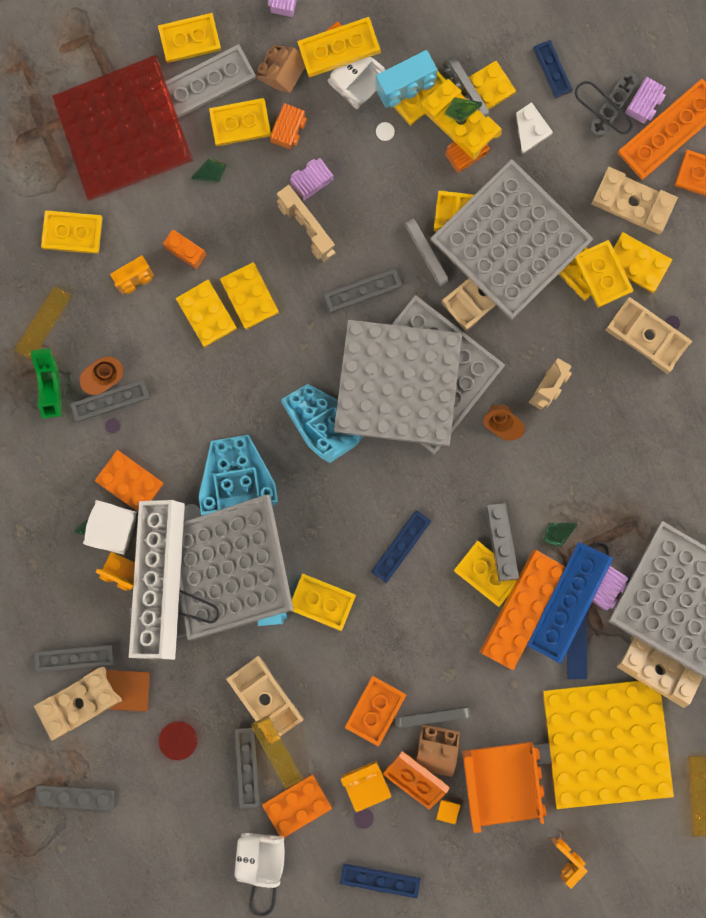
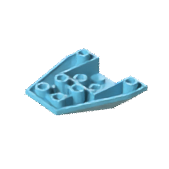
(315, 419)
(234, 475)

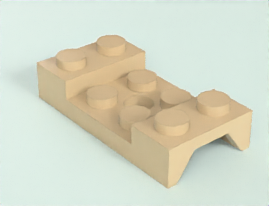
(292, 205)
(652, 208)
(467, 304)
(631, 325)
(550, 384)
(256, 680)
(677, 681)
(60, 712)

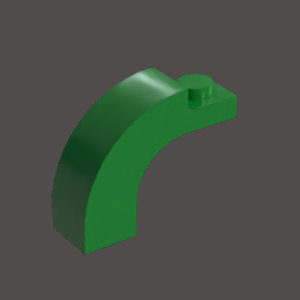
(48, 383)

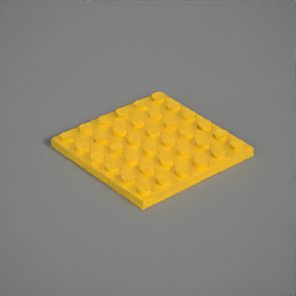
(607, 744)

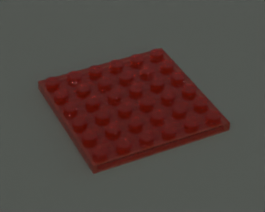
(122, 128)

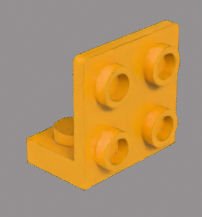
(132, 275)
(119, 570)
(366, 786)
(570, 872)

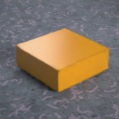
(448, 811)

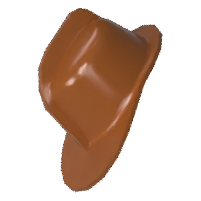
(101, 375)
(503, 422)

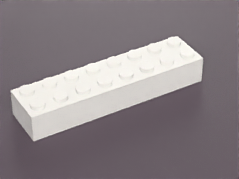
(156, 580)

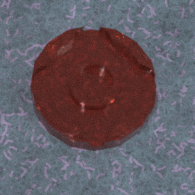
(178, 740)

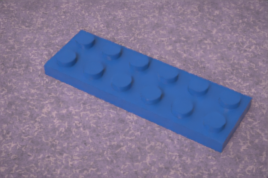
(570, 602)

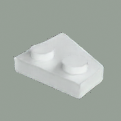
(531, 128)

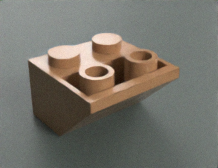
(281, 68)
(438, 750)

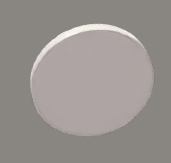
(385, 131)
(191, 512)

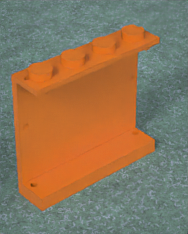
(503, 784)

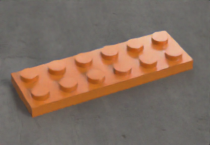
(667, 132)
(522, 609)

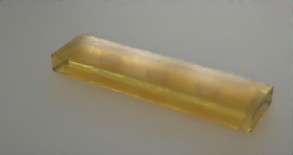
(43, 322)
(276, 751)
(697, 779)

